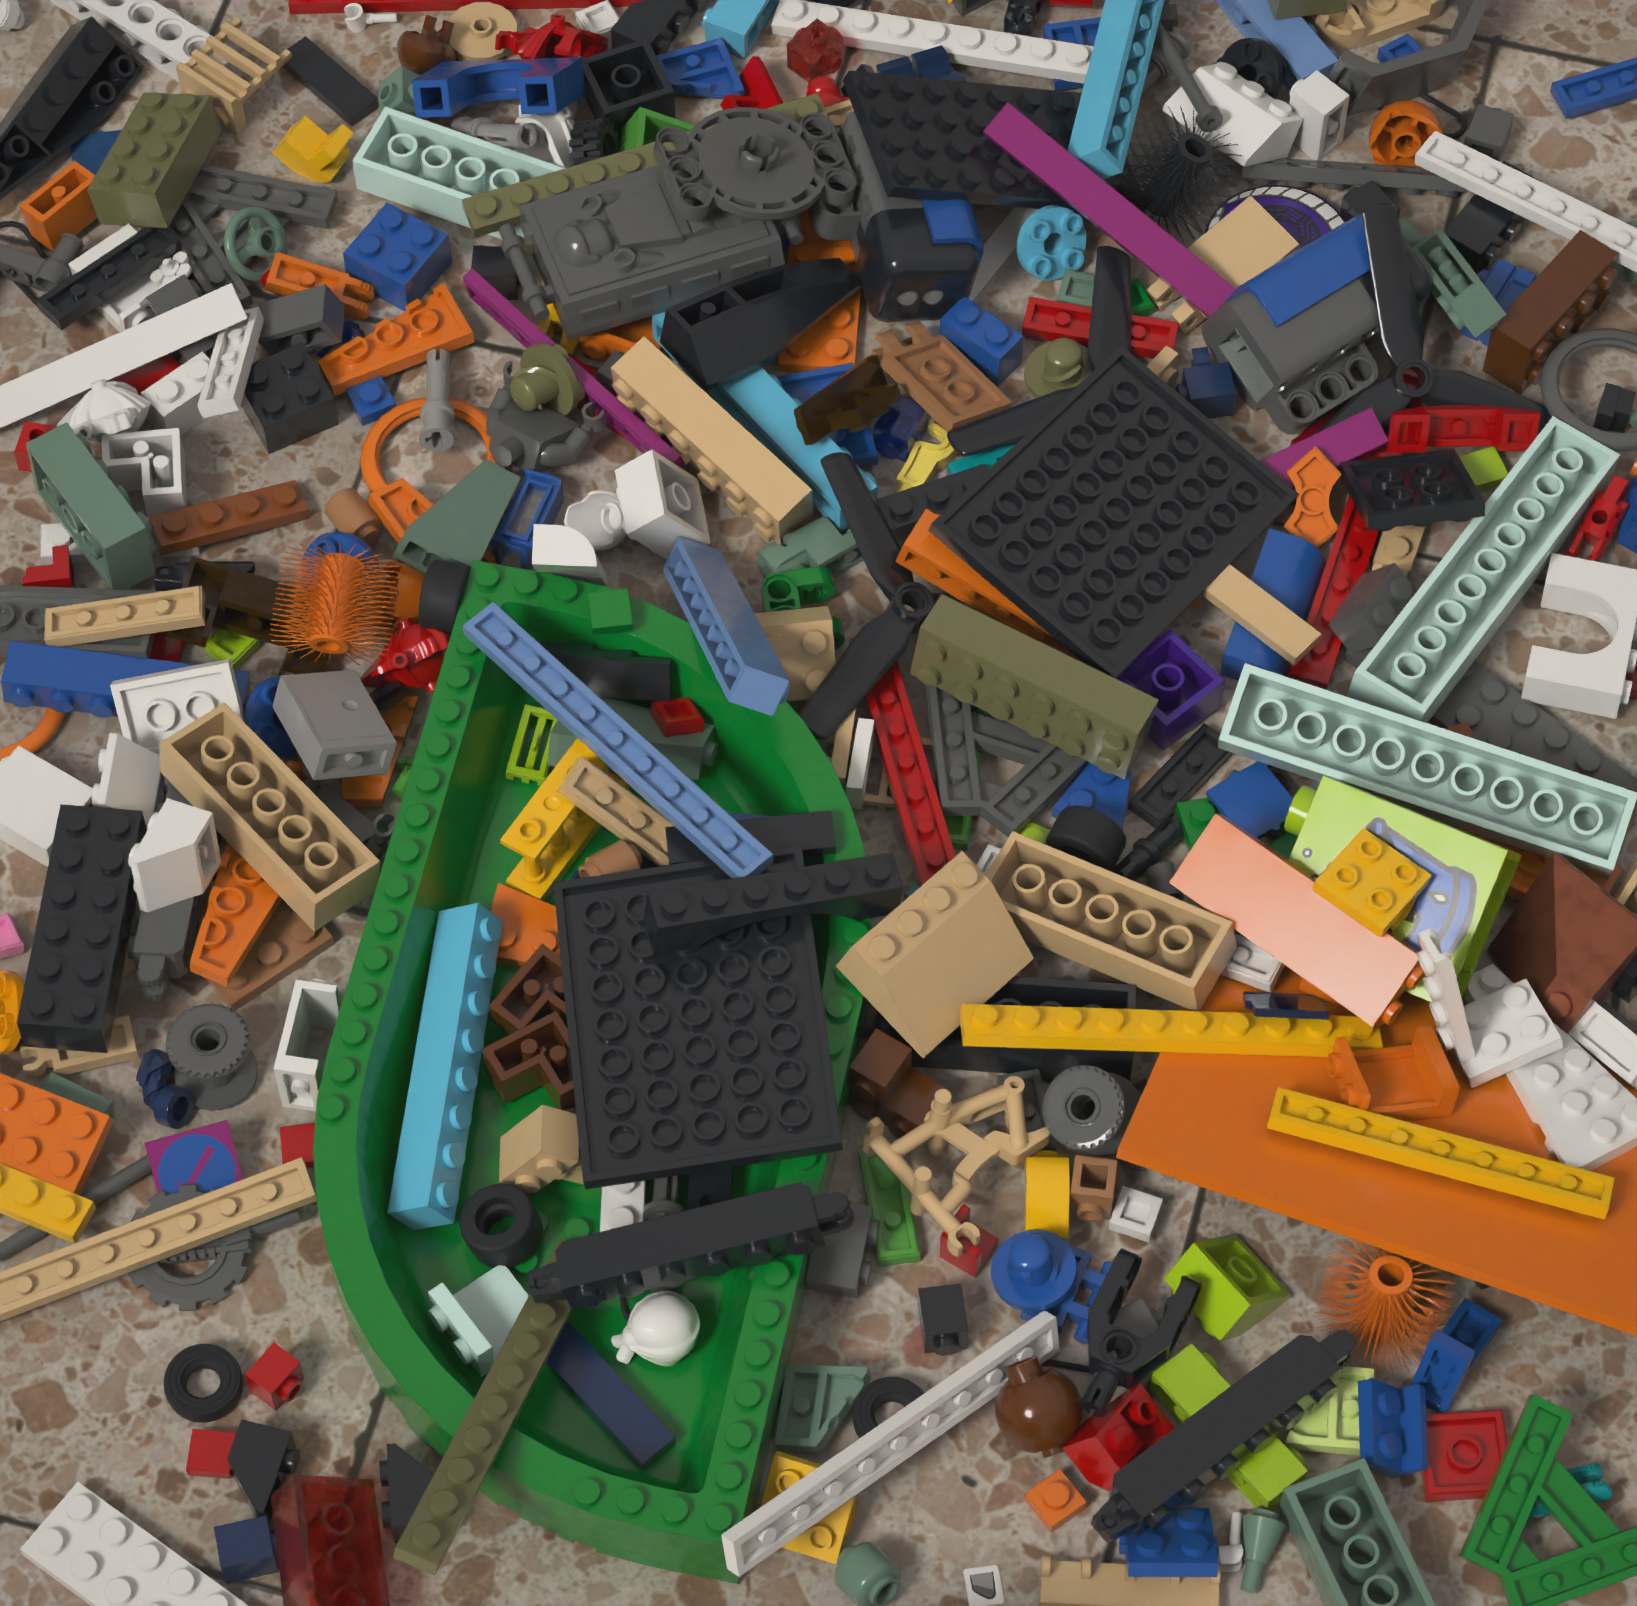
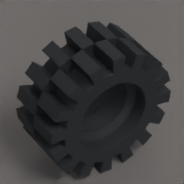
(593, 140)

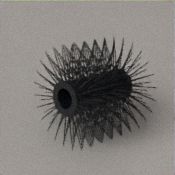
(1177, 174)

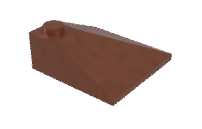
(1566, 941)

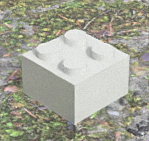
(660, 503)

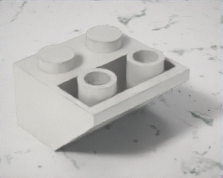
(129, 777)
(174, 856)

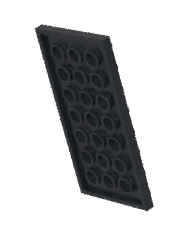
(933, 143)

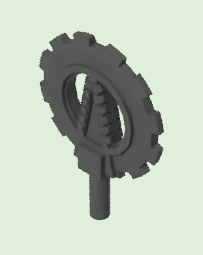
(227, 1251)

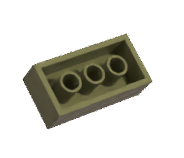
(155, 160)

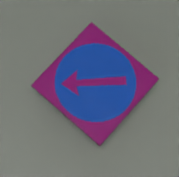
(194, 1158)

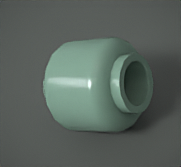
(867, 1575)

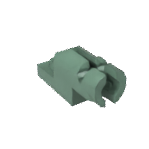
(811, 546)

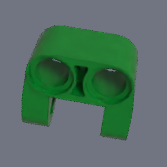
(801, 588)

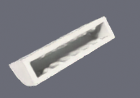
(566, 553)

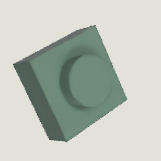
(1076, 288)

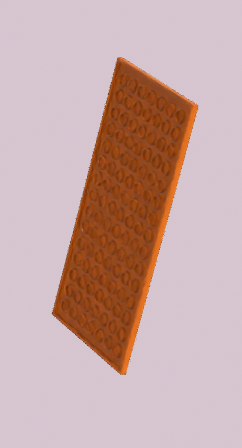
(1208, 1126)

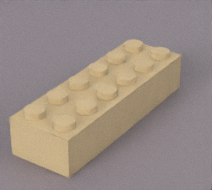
(712, 442)
(269, 816)
(1112, 922)

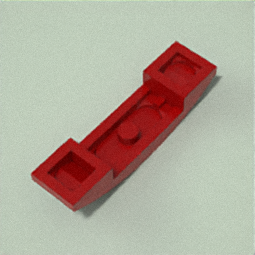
(1462, 426)

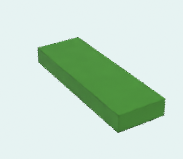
(891, 1205)

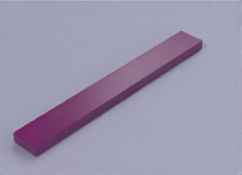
(1108, 210)
(528, 334)

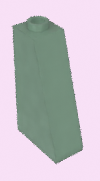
(460, 521)
(687, 752)

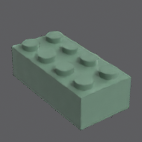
(92, 507)
(1352, 1540)

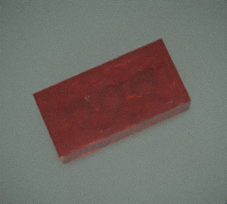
(329, 1542)

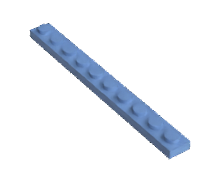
(617, 744)

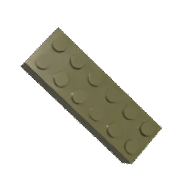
(1033, 686)

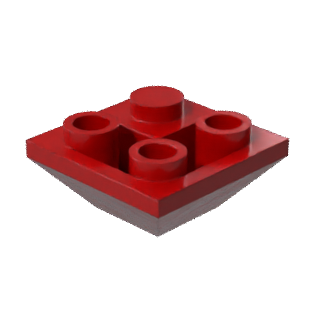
(1112, 1441)

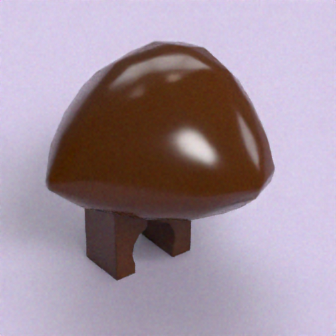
(428, 49)

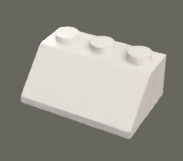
(1254, 119)

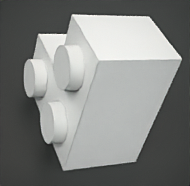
(149, 463)

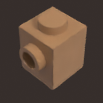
(1092, 1188)

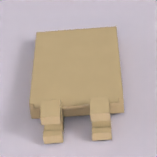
(1236, 249)

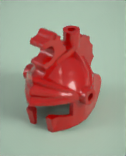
(552, 40)
(412, 658)

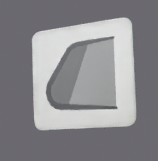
(983, 1586)

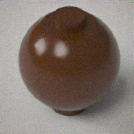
(1038, 1407)

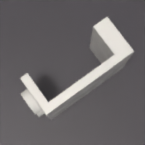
(299, 1078)

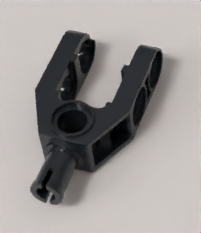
(1144, 1354)

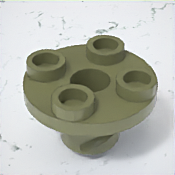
(1056, 366)
(546, 380)

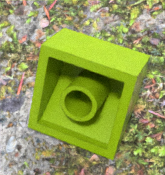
(1234, 1288)

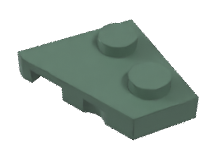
(815, 1404)

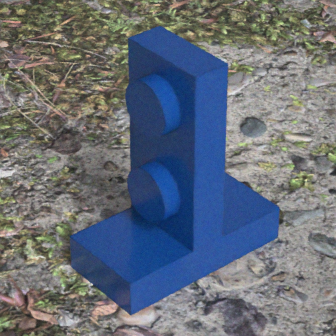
(1454, 1353)

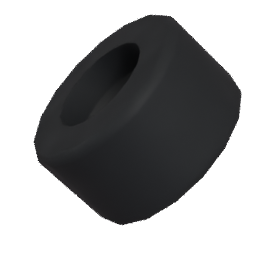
(442, 594)
(1087, 836)
(488, 1207)

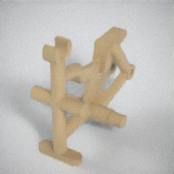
(948, 1123)

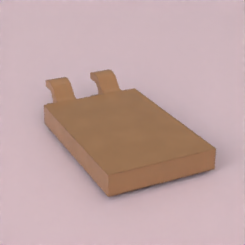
(939, 377)

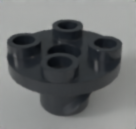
(1256, 62)

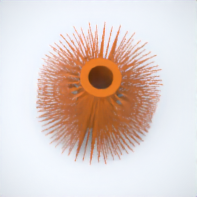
(335, 603)
(1383, 1301)

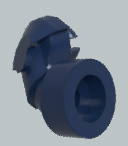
(170, 1103)

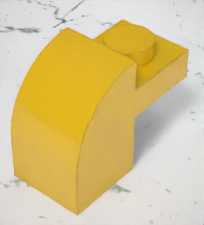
(313, 152)
(1047, 1192)

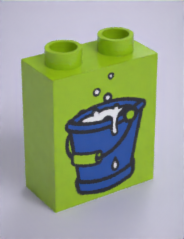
(1466, 871)

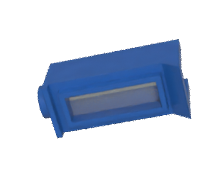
(535, 502)

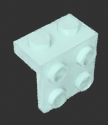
(479, 1315)

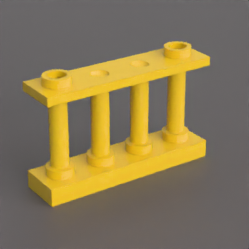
(551, 830)

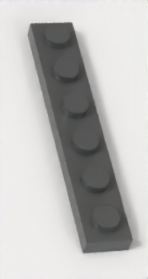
(1339, 174)

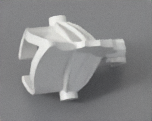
(552, 135)
(107, 410)

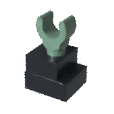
(1615, 409)

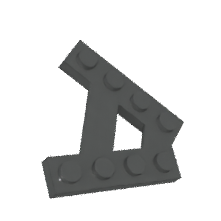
(234, 191)
(1008, 808)

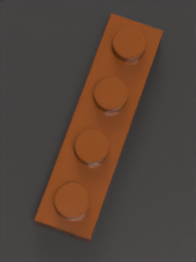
(228, 517)

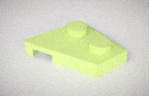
(1335, 1423)

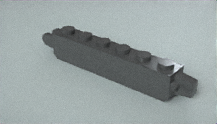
(164, 935)

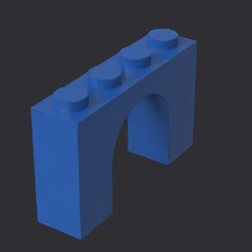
(540, 84)

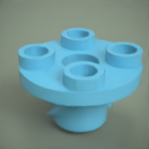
(1051, 242)

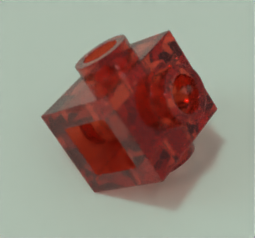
(815, 51)

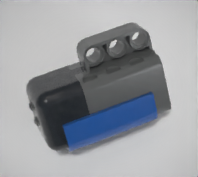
(908, 252)
(1305, 328)

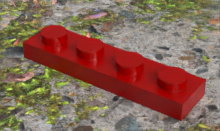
(1056, 320)

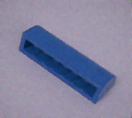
(1291, 574)

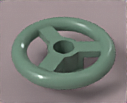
(260, 241)

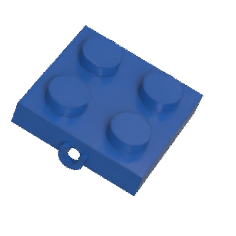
(1177, 1549)

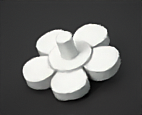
(171, 268)

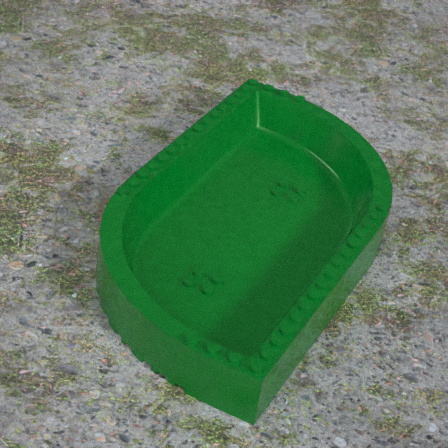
(448, 854)

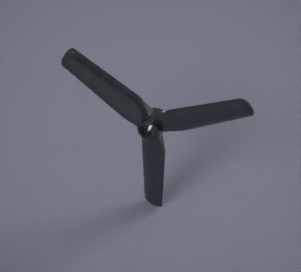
(1108, 331)
(1403, 338)
(886, 636)

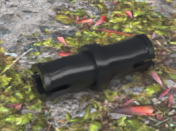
(1149, 850)

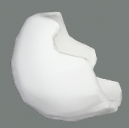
(598, 519)

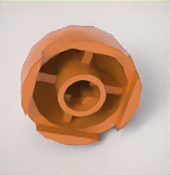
(1401, 131)
(407, 597)

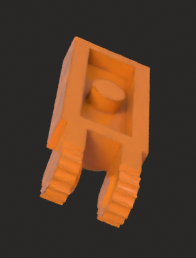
(295, 275)

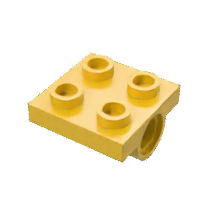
(1372, 883)
(825, 1537)

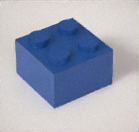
(398, 256)

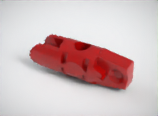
(1605, 508)

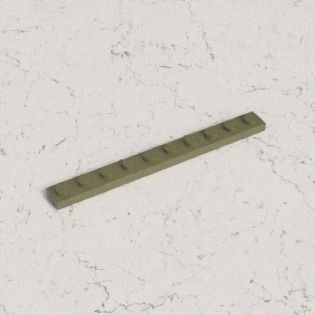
(502, 205)
(482, 1433)

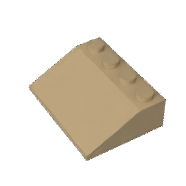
(937, 952)

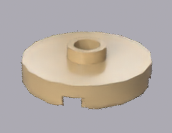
(476, 31)

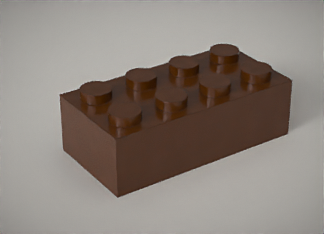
(1551, 311)

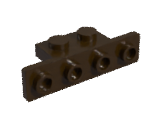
(847, 402)

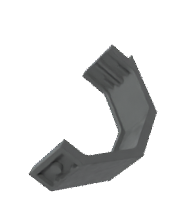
(1408, 76)

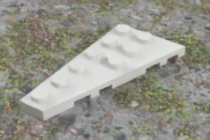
(1569, 1095)

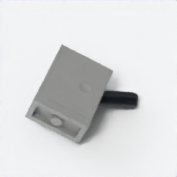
(337, 722)

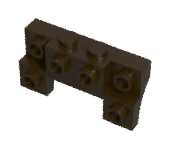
(245, 606)

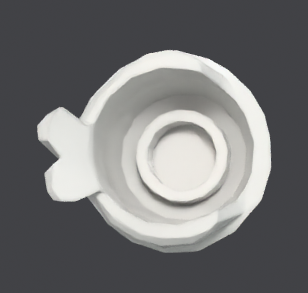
(659, 1329)

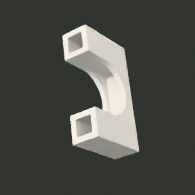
(1594, 680)

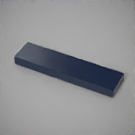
(608, 1398)

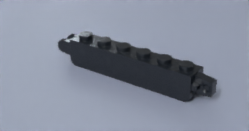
(690, 1245)
(1223, 1433)

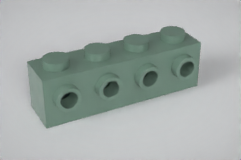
(1457, 285)

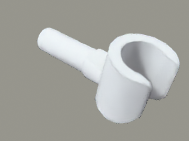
(358, 20)
(1231, 1555)

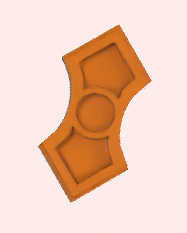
(1313, 481)

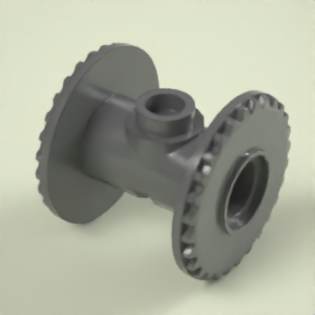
(212, 1056)
(1071, 1104)

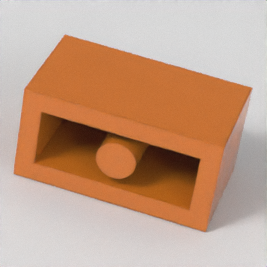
(60, 206)

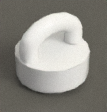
(11, 15)

